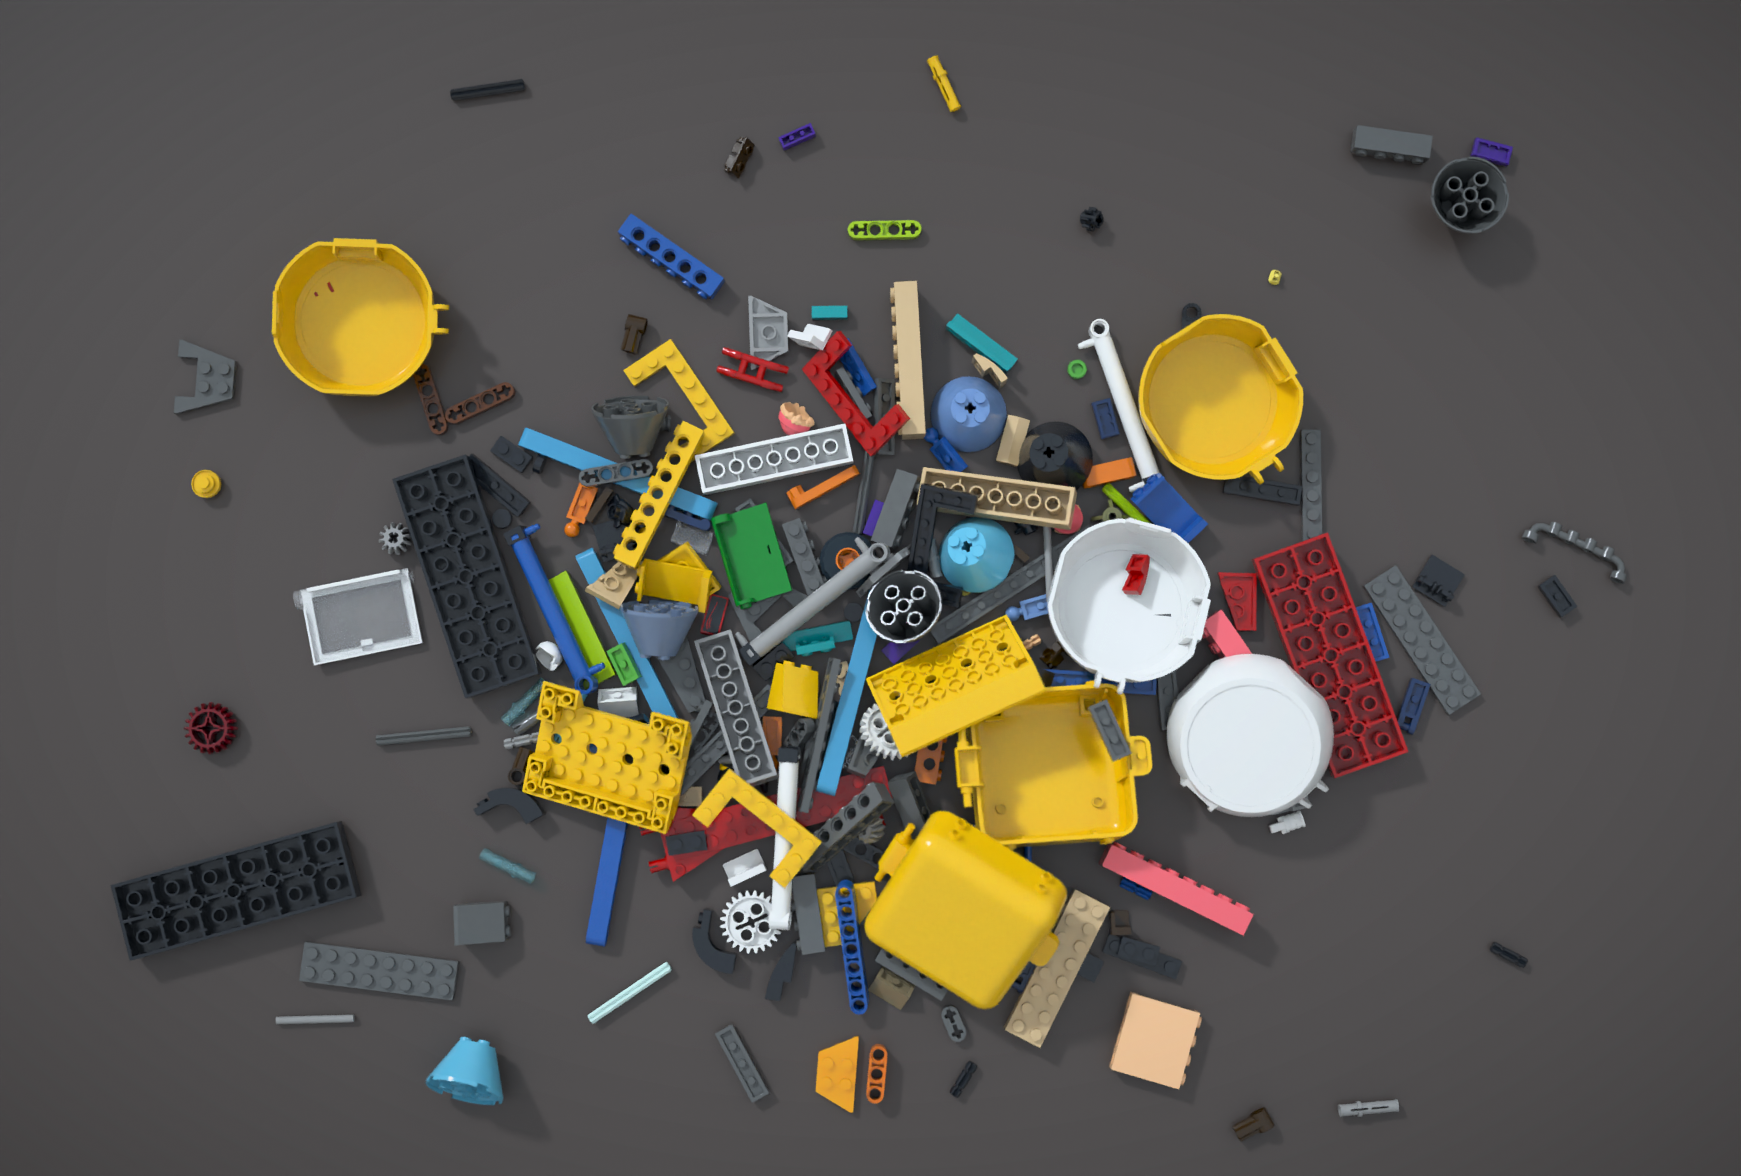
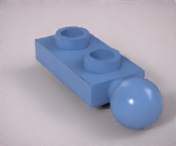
(1028, 608)

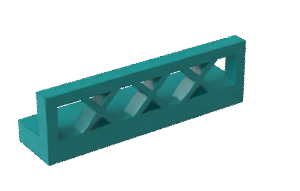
(981, 343)

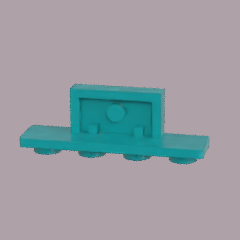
(818, 638)

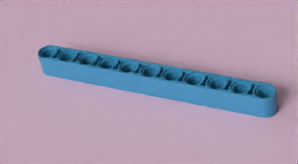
(583, 460)
(649, 681)
(847, 707)

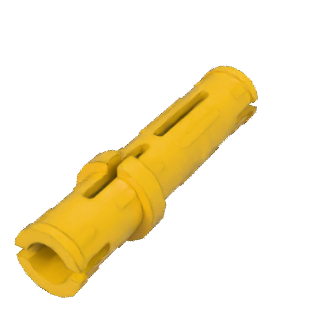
(939, 75)

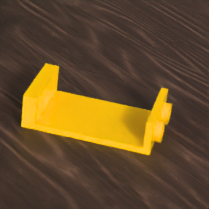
(674, 582)

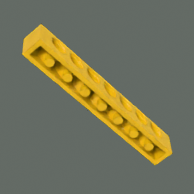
(682, 432)

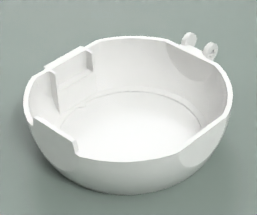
(1119, 632)
(1250, 736)

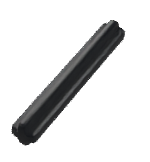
(487, 89)

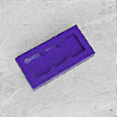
(1491, 151)
(896, 651)

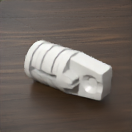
(1288, 823)

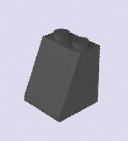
(481, 922)

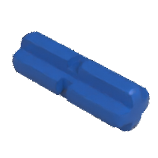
(1138, 889)

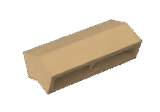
(1012, 440)

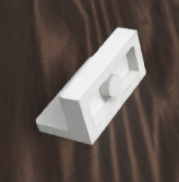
(811, 337)
(619, 701)
(744, 867)

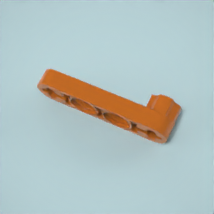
(800, 498)

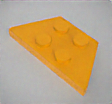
(838, 1073)

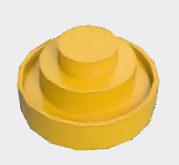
(206, 484)

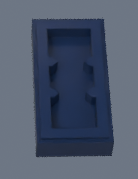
(1105, 418)

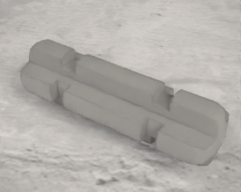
(521, 740)

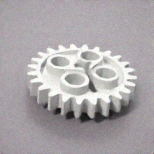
(872, 734)
(744, 905)

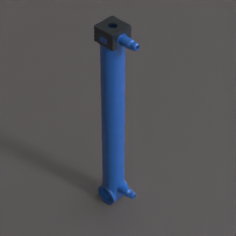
(520, 541)

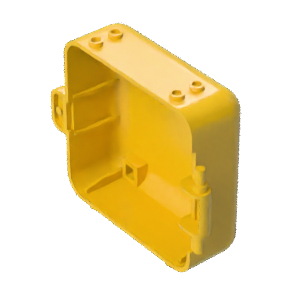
(1046, 772)
(964, 909)

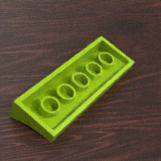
(582, 626)

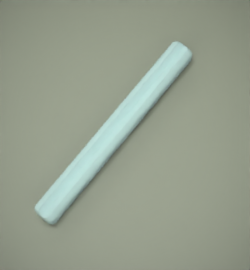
(630, 992)

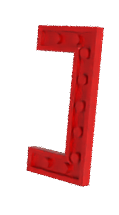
(818, 372)

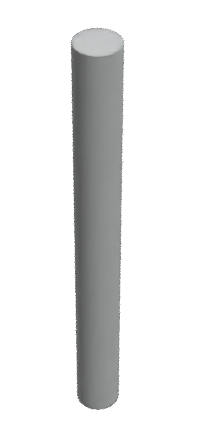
(1048, 559)
(315, 1019)

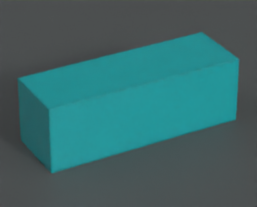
(829, 313)

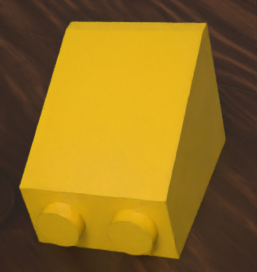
(794, 690)

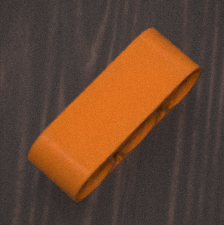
(1110, 472)
(876, 1083)

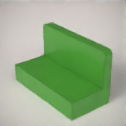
(624, 664)

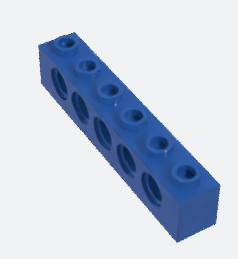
(634, 225)

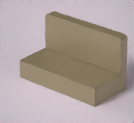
(891, 988)

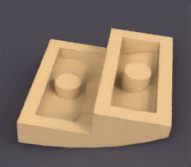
(986, 366)

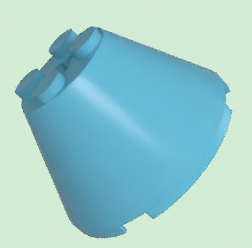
(976, 554)
(469, 1073)

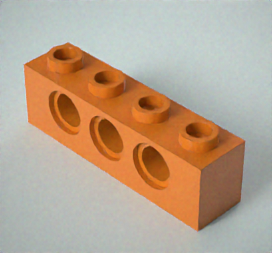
(933, 775)

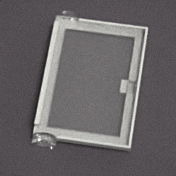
(360, 616)

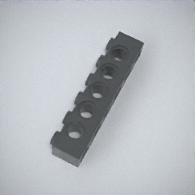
(849, 824)

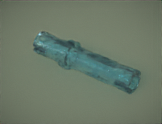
(523, 703)
(506, 865)

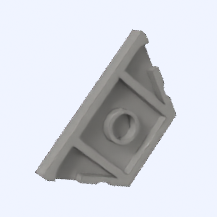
(767, 330)
(879, 572)

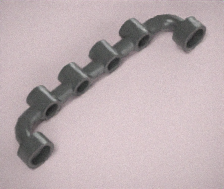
(1588, 546)

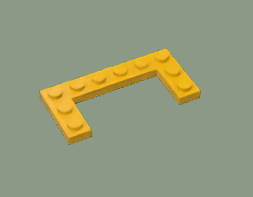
(669, 356)
(734, 786)

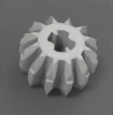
(388, 538)
(873, 832)

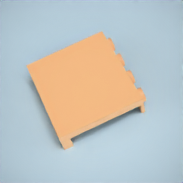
(1155, 1040)

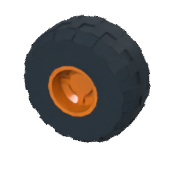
(840, 552)

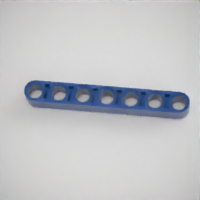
(606, 882)
(852, 956)

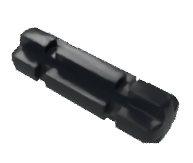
(1508, 954)
(963, 1079)

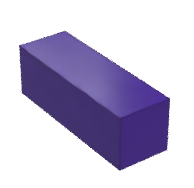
(797, 136)
(873, 518)

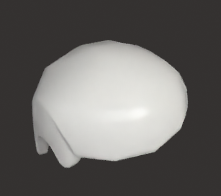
(549, 655)

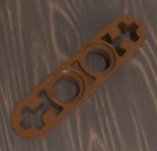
(428, 400)
(479, 401)

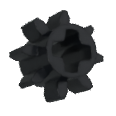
(1091, 219)

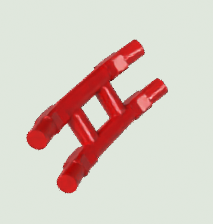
(763, 365)

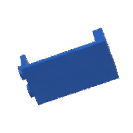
(1167, 508)

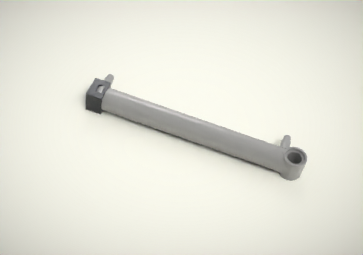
(813, 604)

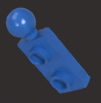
(944, 451)

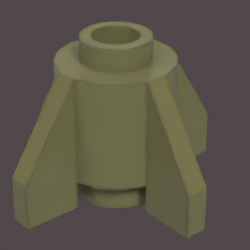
(1110, 510)

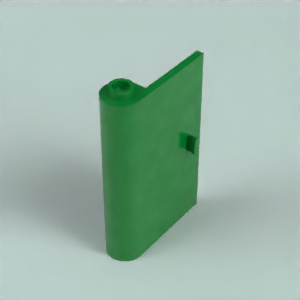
(746, 557)

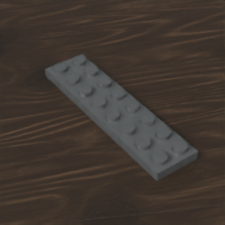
(1421, 640)
(379, 970)

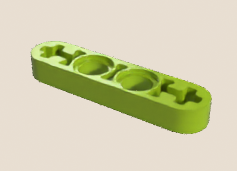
(884, 227)

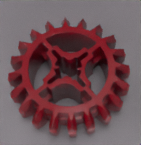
(211, 735)

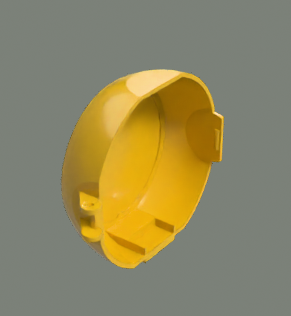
(366, 331)
(1220, 398)

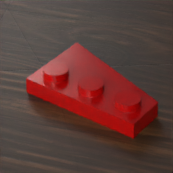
(1241, 598)

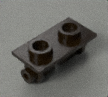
(743, 149)
(1052, 655)

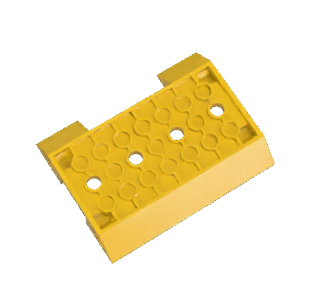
(960, 693)
(604, 780)

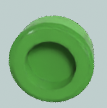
(1077, 369)

